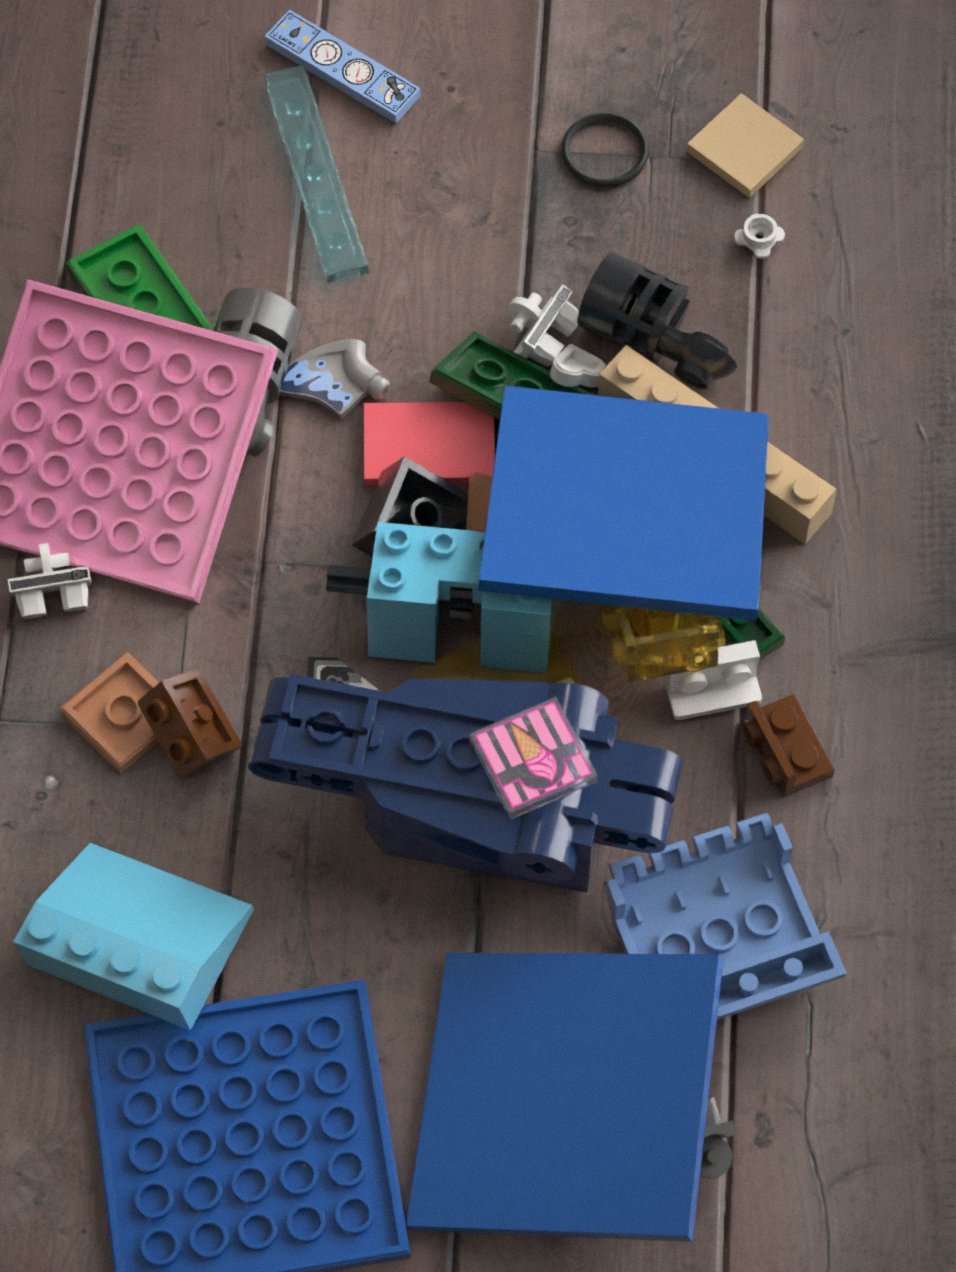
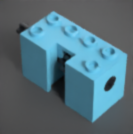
(434, 567)

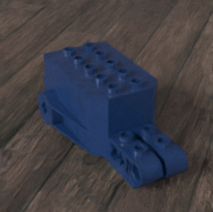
(429, 790)

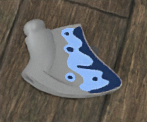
(334, 377)

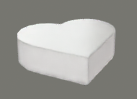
(576, 368)

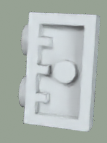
(717, 688)

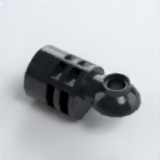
(645, 313)

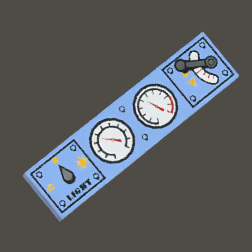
(342, 66)

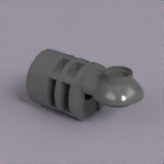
(268, 321)

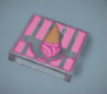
(533, 758)

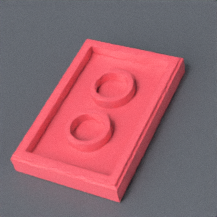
(439, 436)

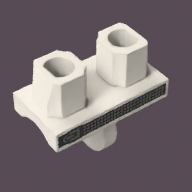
(556, 312)
(30, 589)

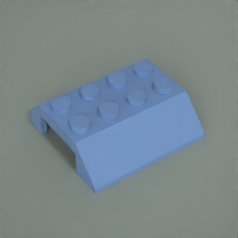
(728, 902)

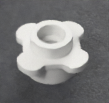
(759, 225)

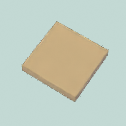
(745, 145)

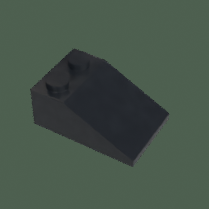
(411, 497)

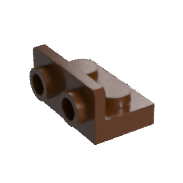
(188, 722)
(787, 744)

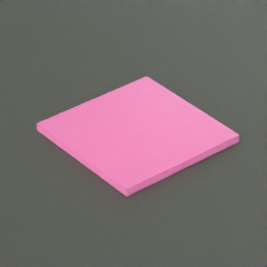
(123, 437)

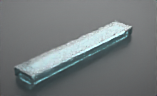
(316, 174)

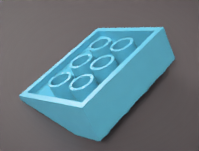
(133, 934)

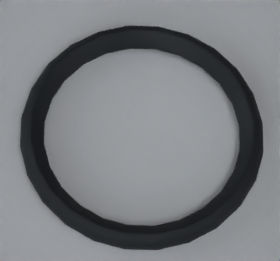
(644, 150)

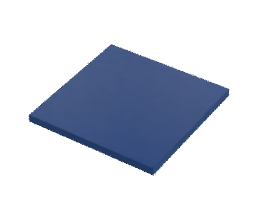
(627, 503)
(567, 1095)
(247, 1137)

